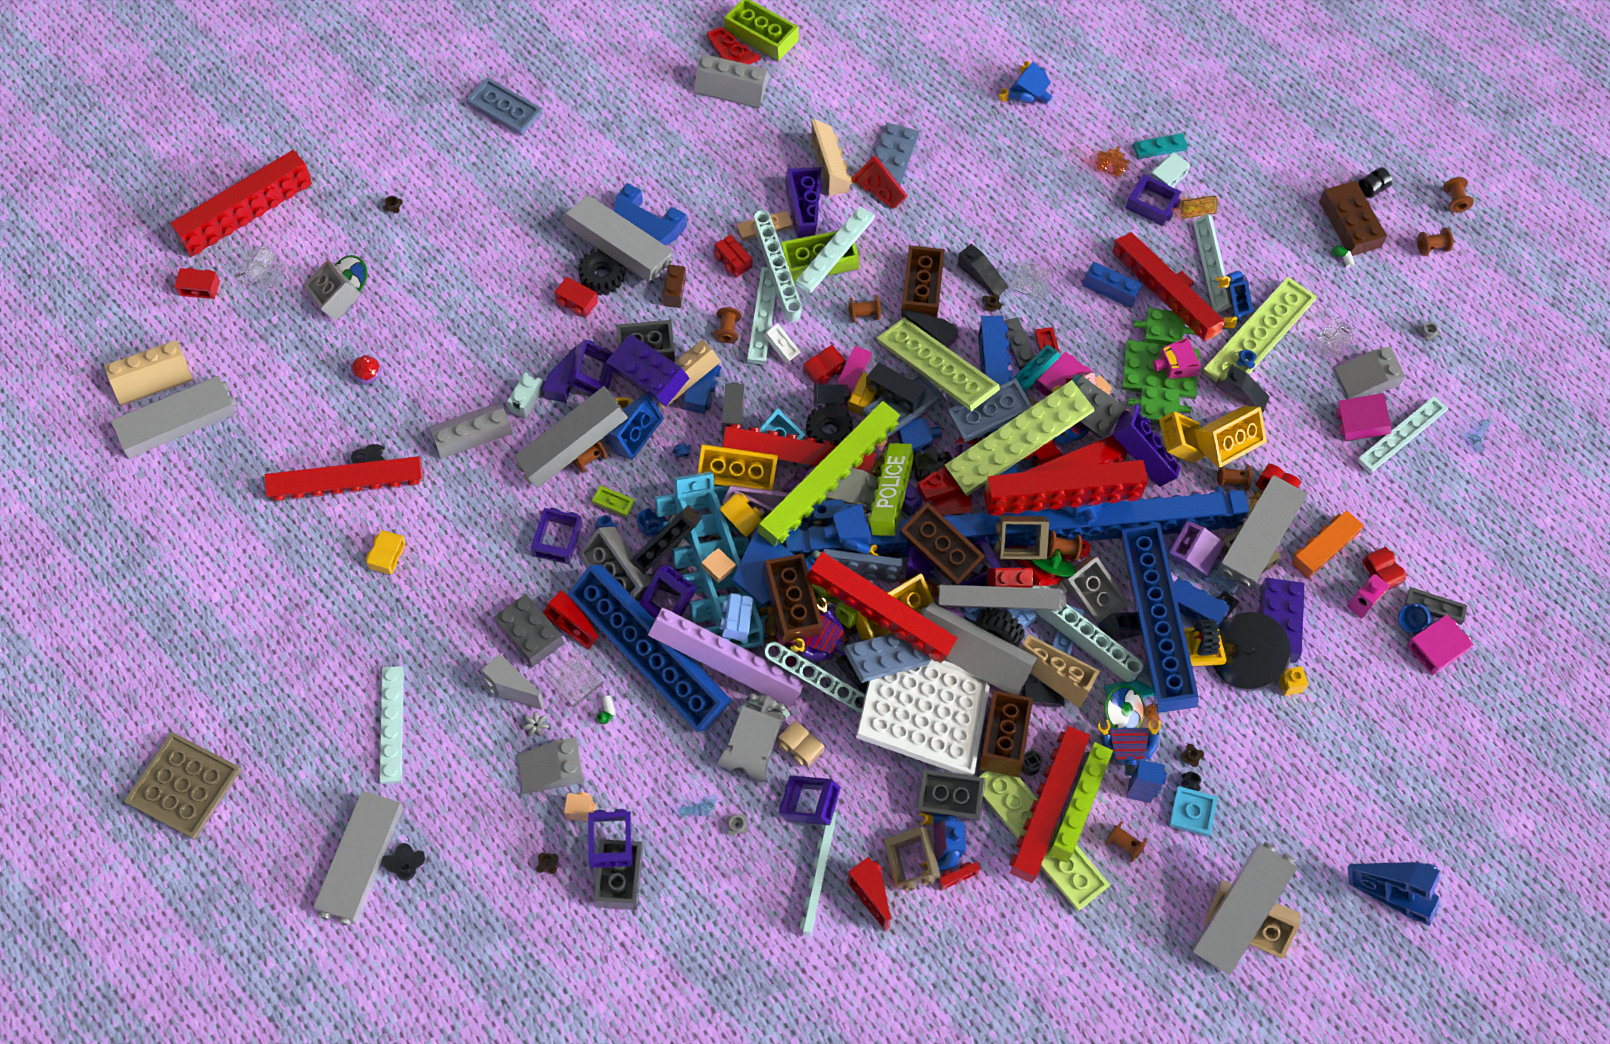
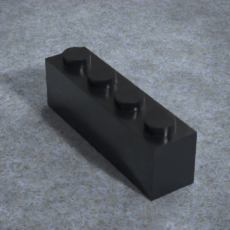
(666, 539)

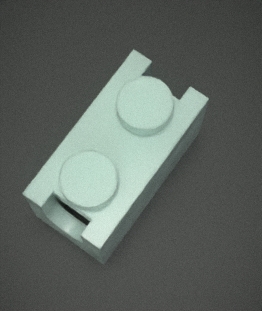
(1171, 170)
(526, 395)

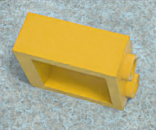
(1180, 436)

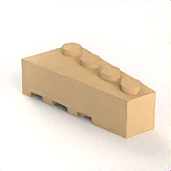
(1061, 671)

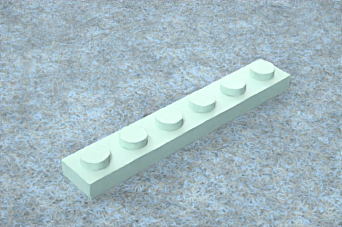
(835, 249)
(1212, 262)
(762, 319)
(1402, 434)
(391, 725)
(816, 882)

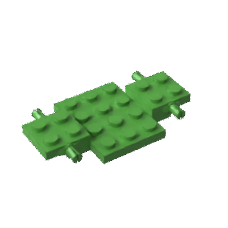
(1157, 392)

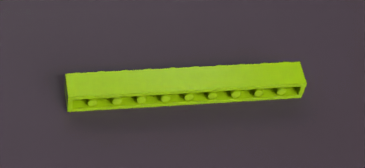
(828, 473)

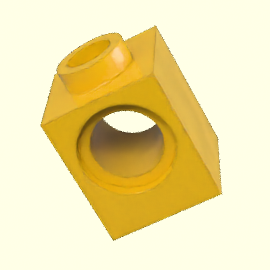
(1293, 681)

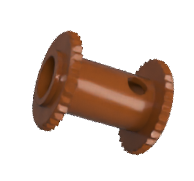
(1456, 187)
(1427, 243)
(864, 308)
(726, 332)
(589, 455)
(1235, 477)
(1065, 546)
(1125, 840)

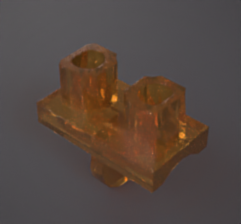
(1113, 158)

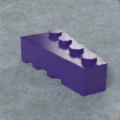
(804, 198)
(1142, 444)

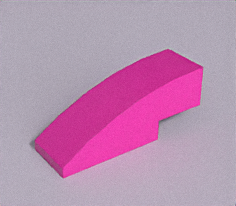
(855, 366)

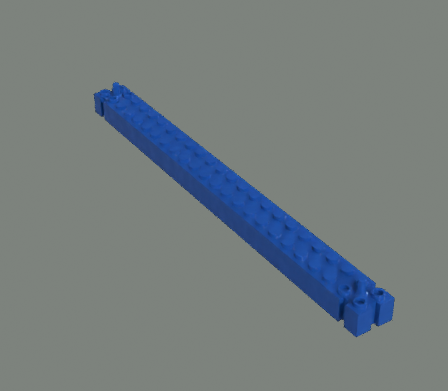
(1172, 513)

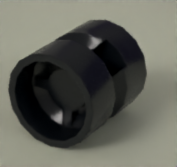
(1375, 182)

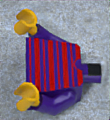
(828, 642)

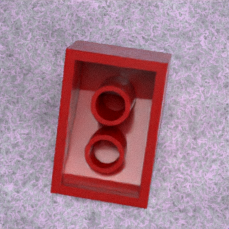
(868, 885)

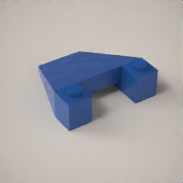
(663, 230)
(750, 575)
(1400, 885)

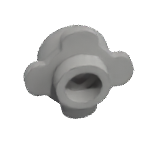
(1431, 327)
(740, 819)

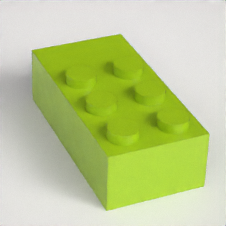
(761, 28)
(803, 251)

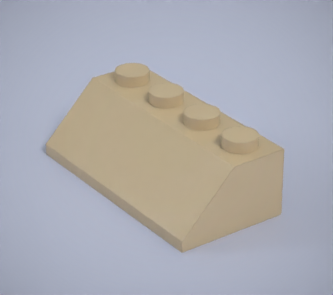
(830, 158)
(696, 363)
(148, 372)
(1275, 932)

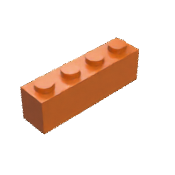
(1327, 544)

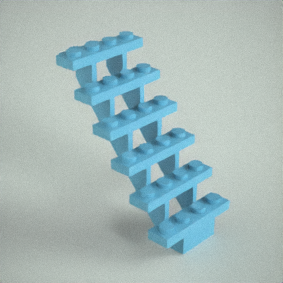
(700, 493)

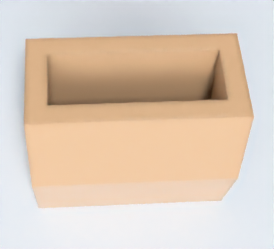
(718, 565)

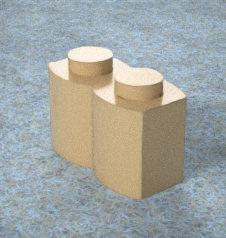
(800, 744)

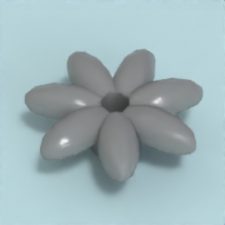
(535, 728)

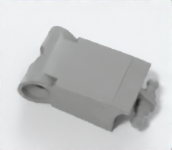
(754, 737)

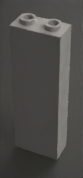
(618, 238)
(174, 416)
(570, 437)
(1262, 532)
(1002, 597)
(983, 652)
(358, 858)
(1244, 907)

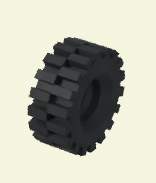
(597, 261)
(829, 415)
(1001, 625)

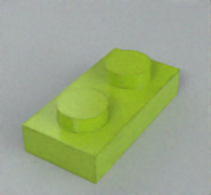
(613, 501)

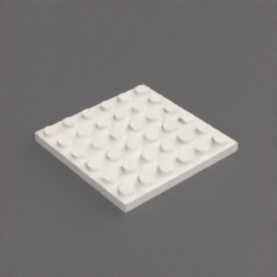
(927, 715)

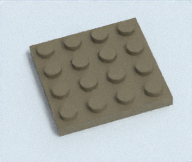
(183, 785)

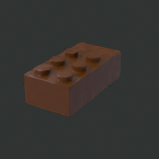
(1353, 218)
(923, 280)
(941, 544)
(792, 598)
(1006, 733)

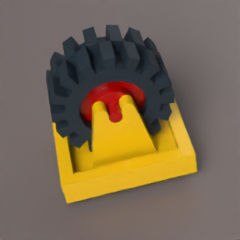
(1205, 643)

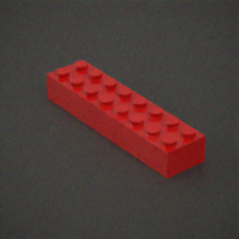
(241, 203)
(1065, 487)

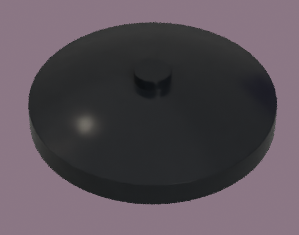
(1254, 651)

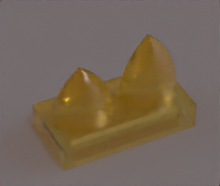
(1198, 206)

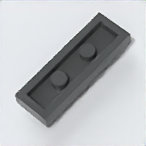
(1018, 343)
(1437, 605)

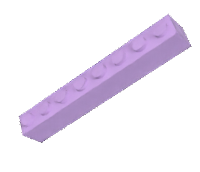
(726, 657)

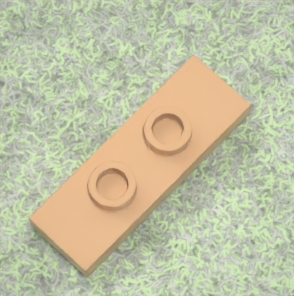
(780, 221)

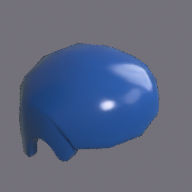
(649, 523)
(1414, 618)

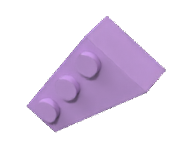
(763, 499)

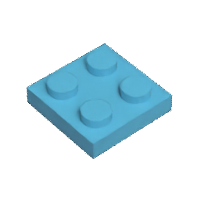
(1193, 811)

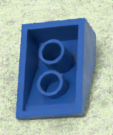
(636, 430)

